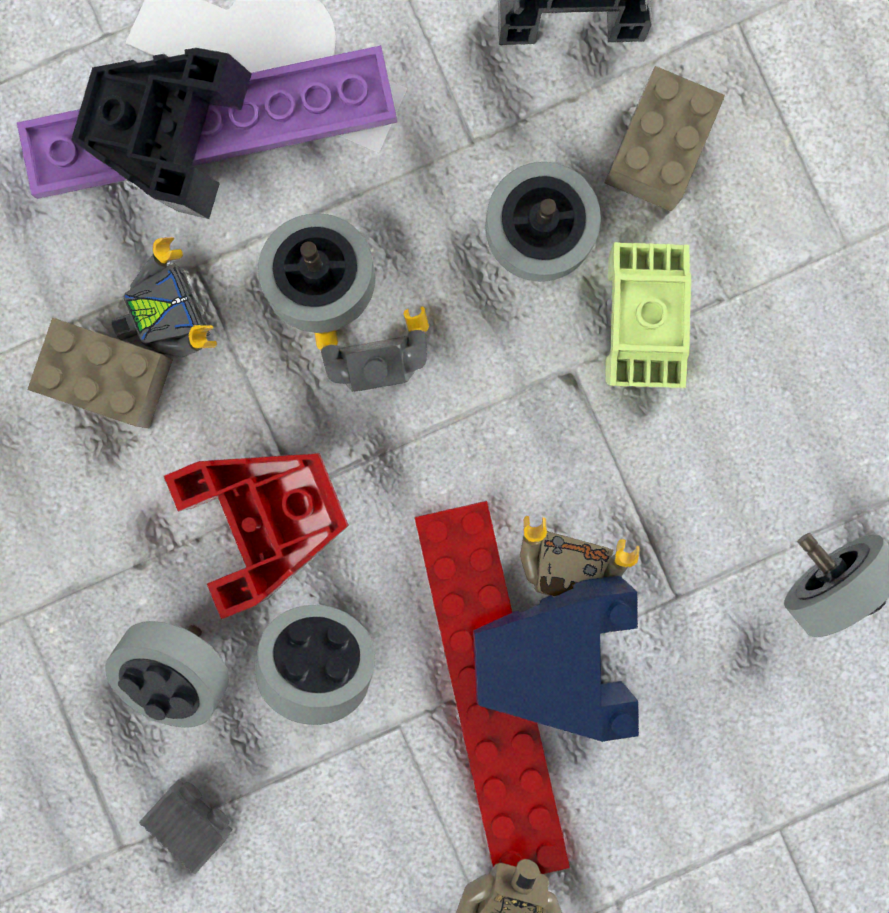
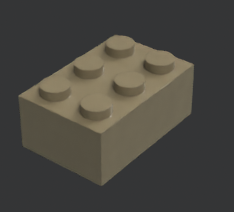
(664, 139)
(100, 374)

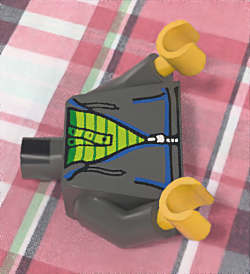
(164, 307)

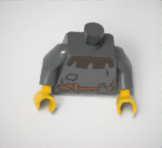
(376, 362)

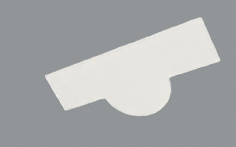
(253, 33)

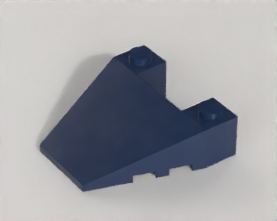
(549, 661)

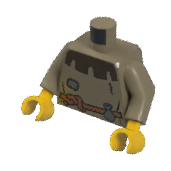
(559, 561)

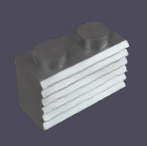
(187, 825)

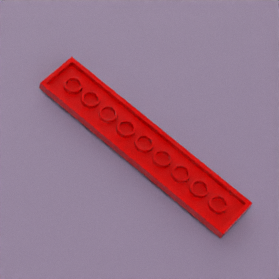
(500, 747)

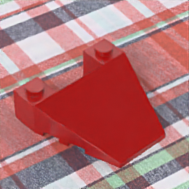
(277, 512)

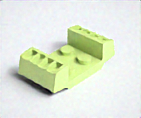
(649, 315)

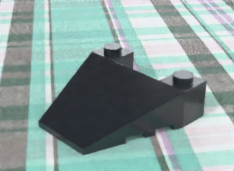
(521, 18)
(151, 117)

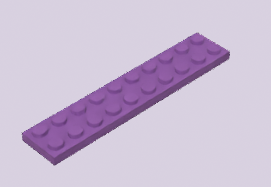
(279, 110)

